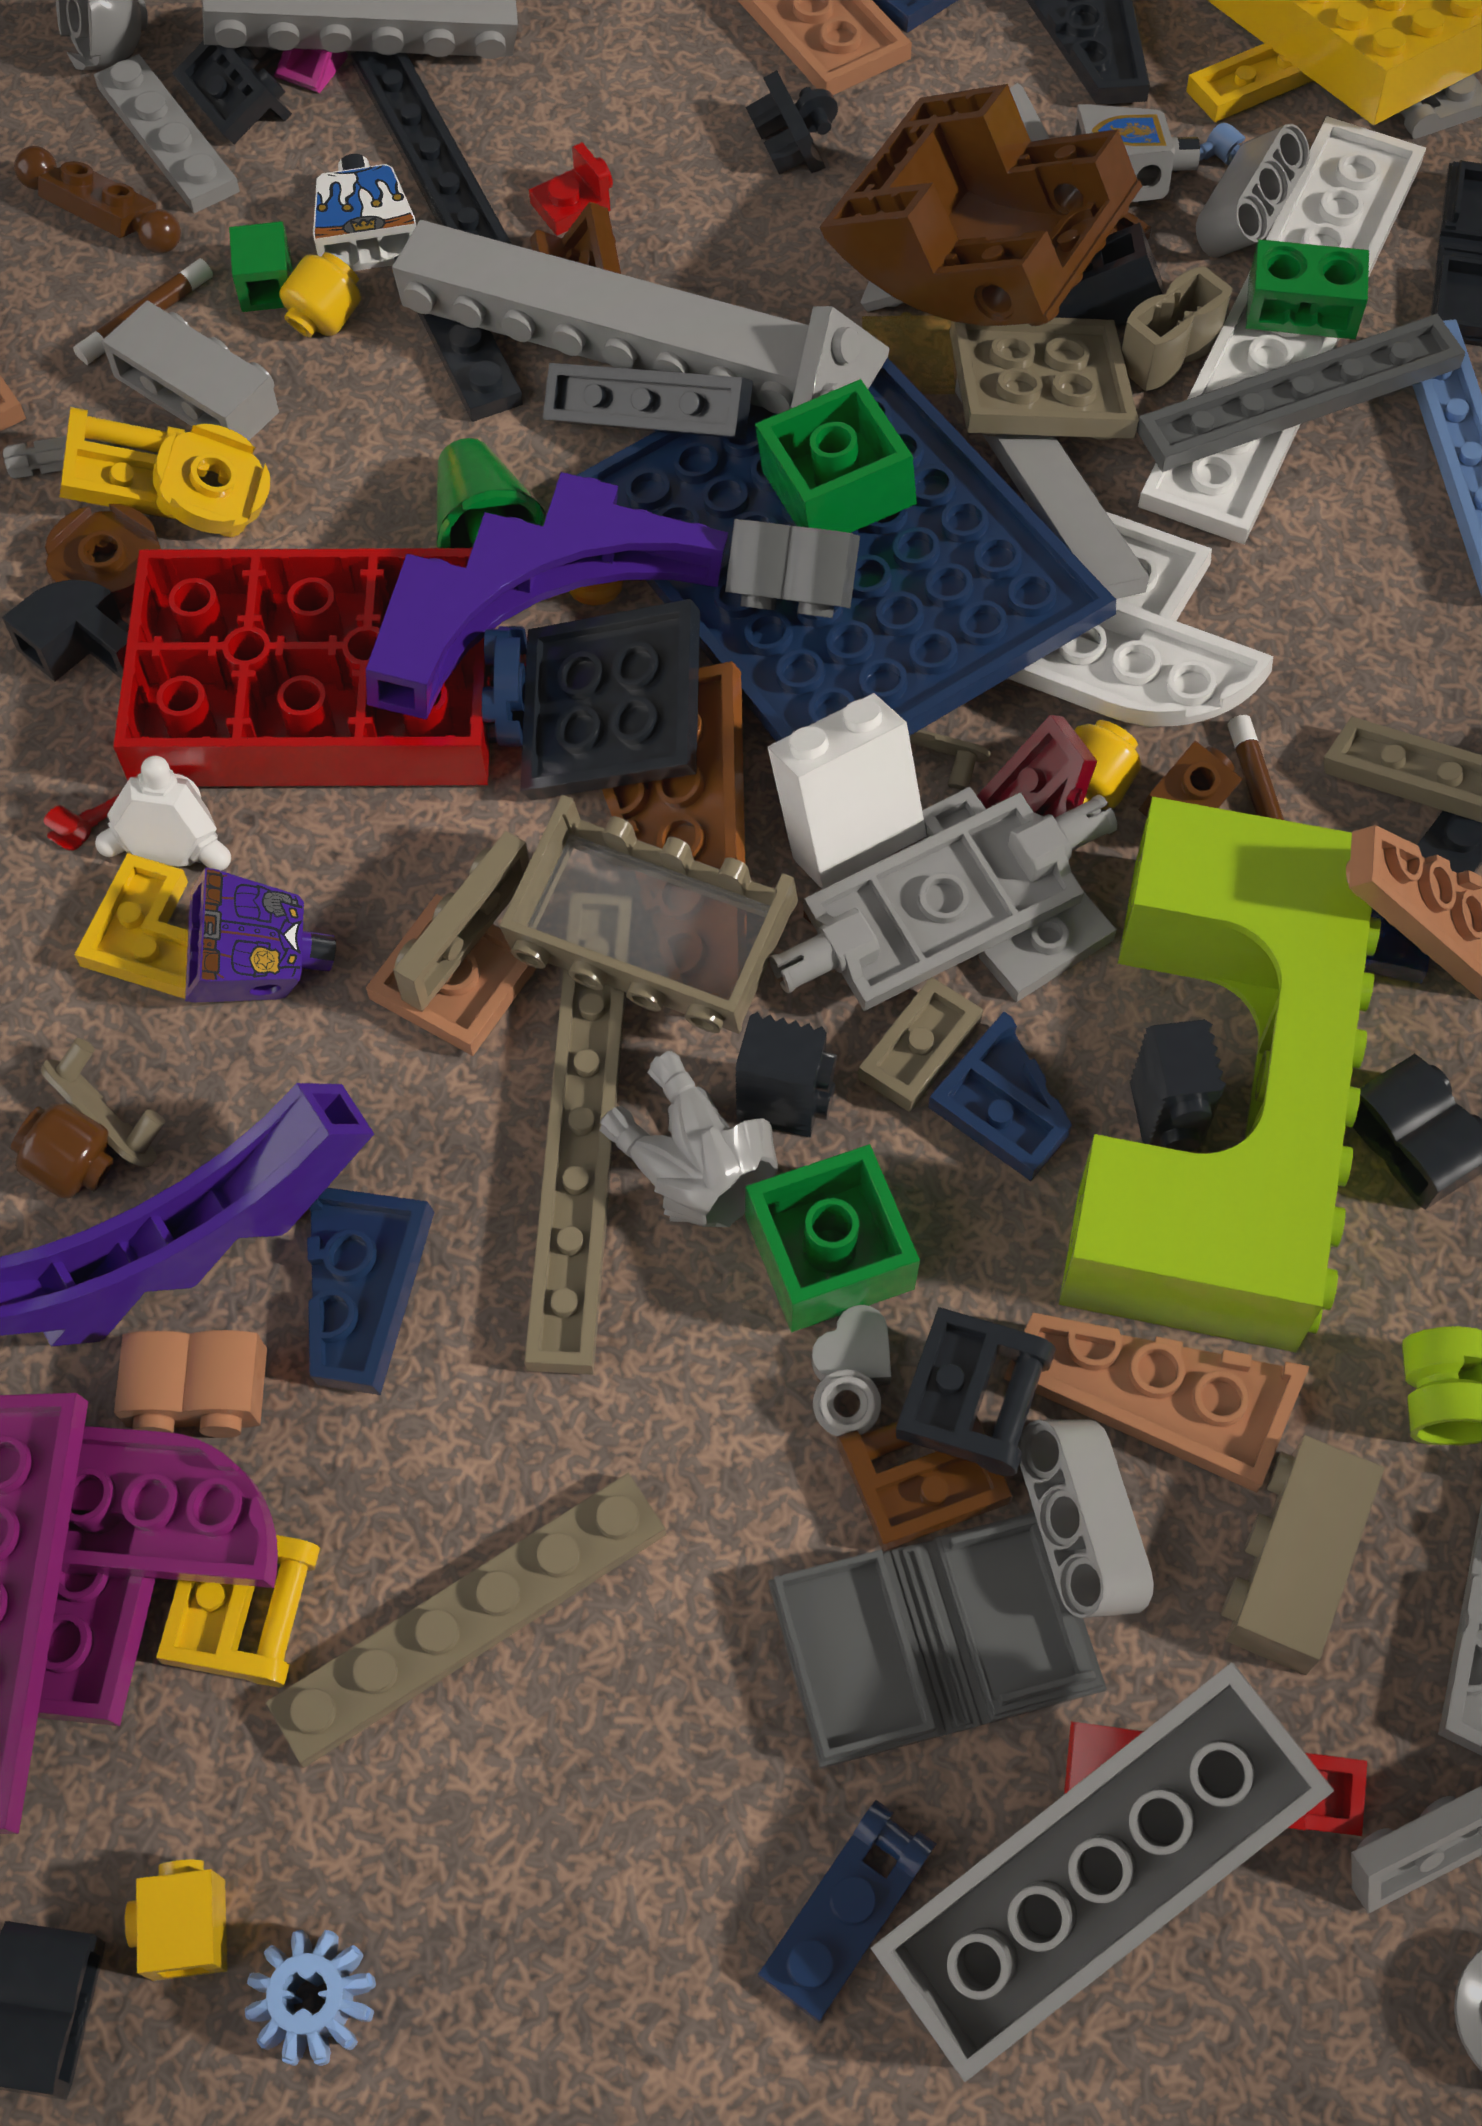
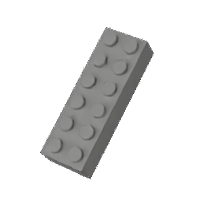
(1100, 1870)

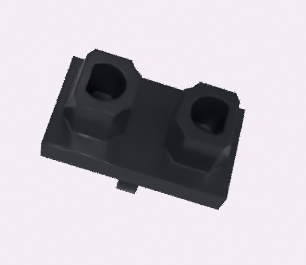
(810, 114)

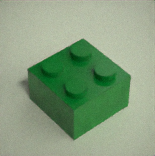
(837, 461)
(831, 1237)

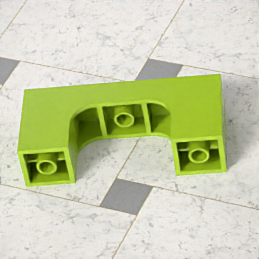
(1246, 1232)

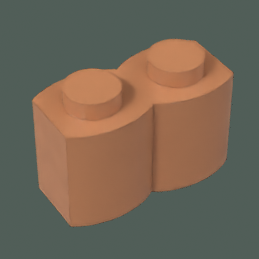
(191, 1381)

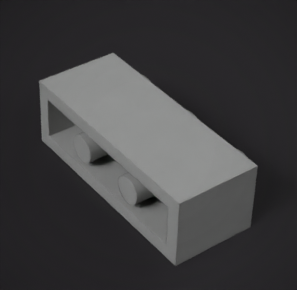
(190, 372)

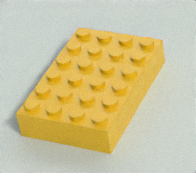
(1370, 51)

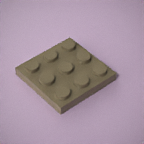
(1044, 379)

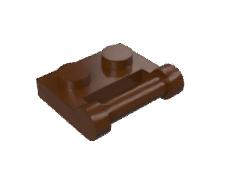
(920, 1493)

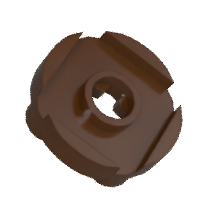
(84, 533)

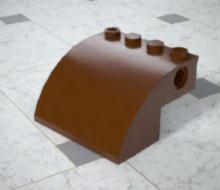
(979, 216)

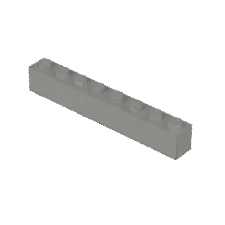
(596, 312)

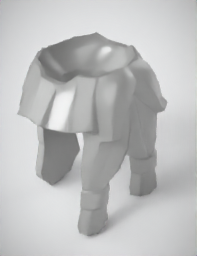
(705, 1160)

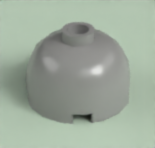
(104, 27)

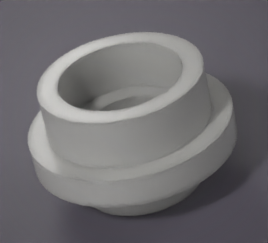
(846, 1380)

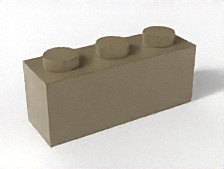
(1302, 1554)

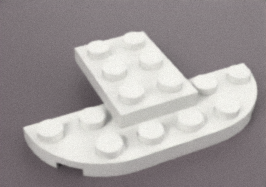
(1143, 660)

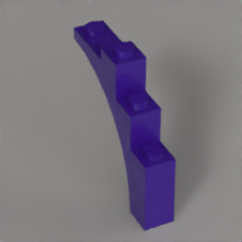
(585, 541)
(252, 1189)

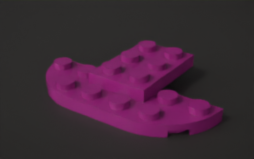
(139, 1514)

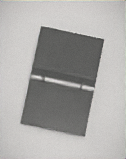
(931, 1639)

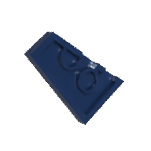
(362, 1277)

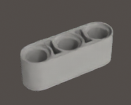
(1252, 191)
(1085, 1518)

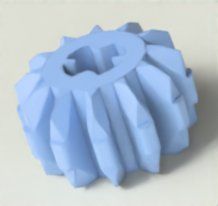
(303, 2026)

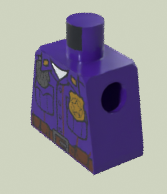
(248, 941)

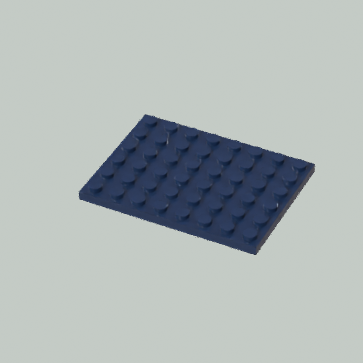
(940, 591)

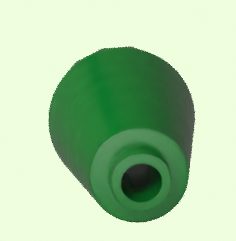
(473, 483)

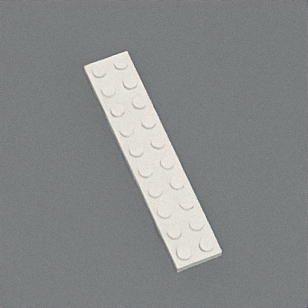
(1341, 200)

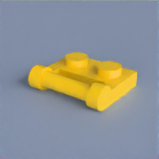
(110, 473)
(210, 1620)

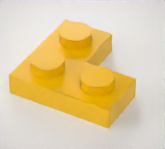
(131, 928)

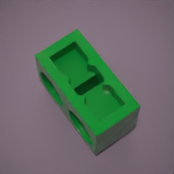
(1307, 289)

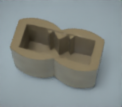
(1175, 327)

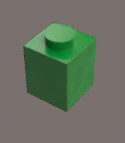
(259, 264)

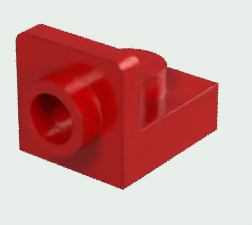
(567, 195)

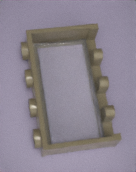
(647, 919)

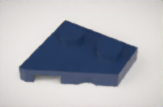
(1003, 1101)

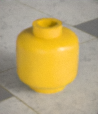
(320, 295)
(1116, 760)

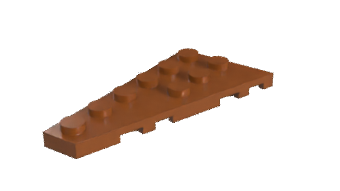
(705, 806)

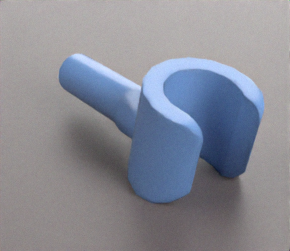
(1222, 142)

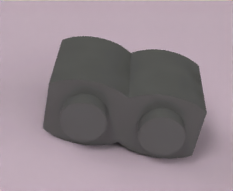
(792, 565)

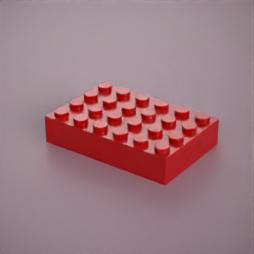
(258, 673)

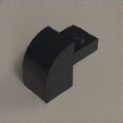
(66, 624)

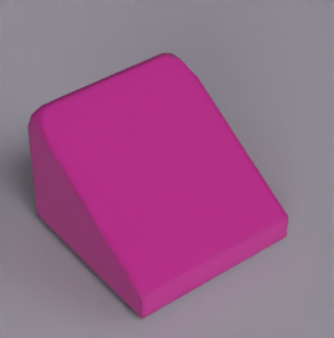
(309, 67)

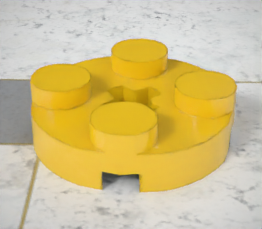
(201, 506)

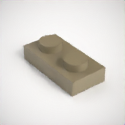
(920, 1044)

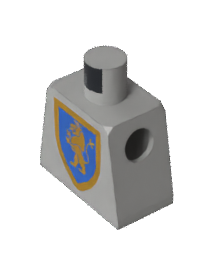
(1147, 142)

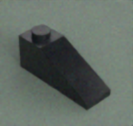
(1115, 279)

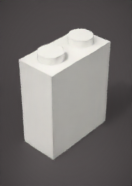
(848, 790)

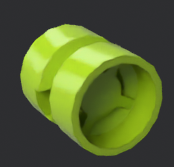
(1448, 1383)

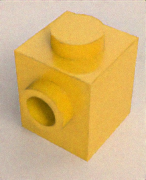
(178, 1922)

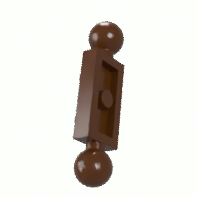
(97, 199)

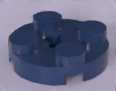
(505, 697)

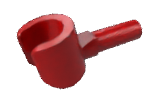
(72, 829)

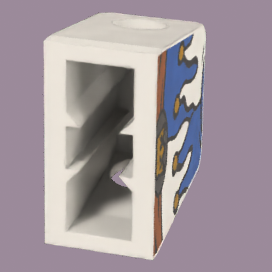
(361, 214)

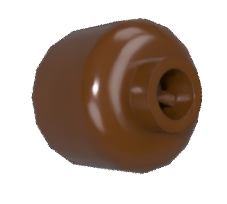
(62, 1150)

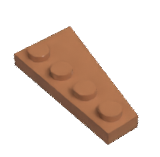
(1421, 900)
(1180, 1399)

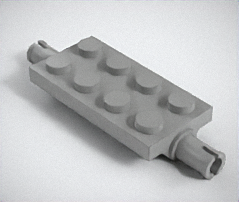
(944, 899)

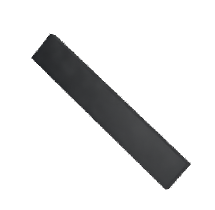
(426, 144)

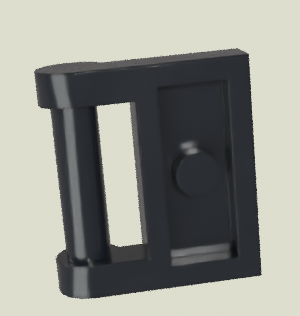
(953, 1383)

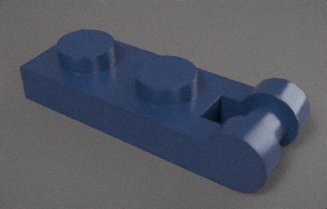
(845, 1914)

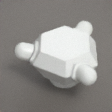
(162, 820)

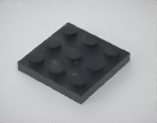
(611, 700)

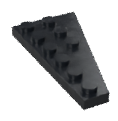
(1100, 46)

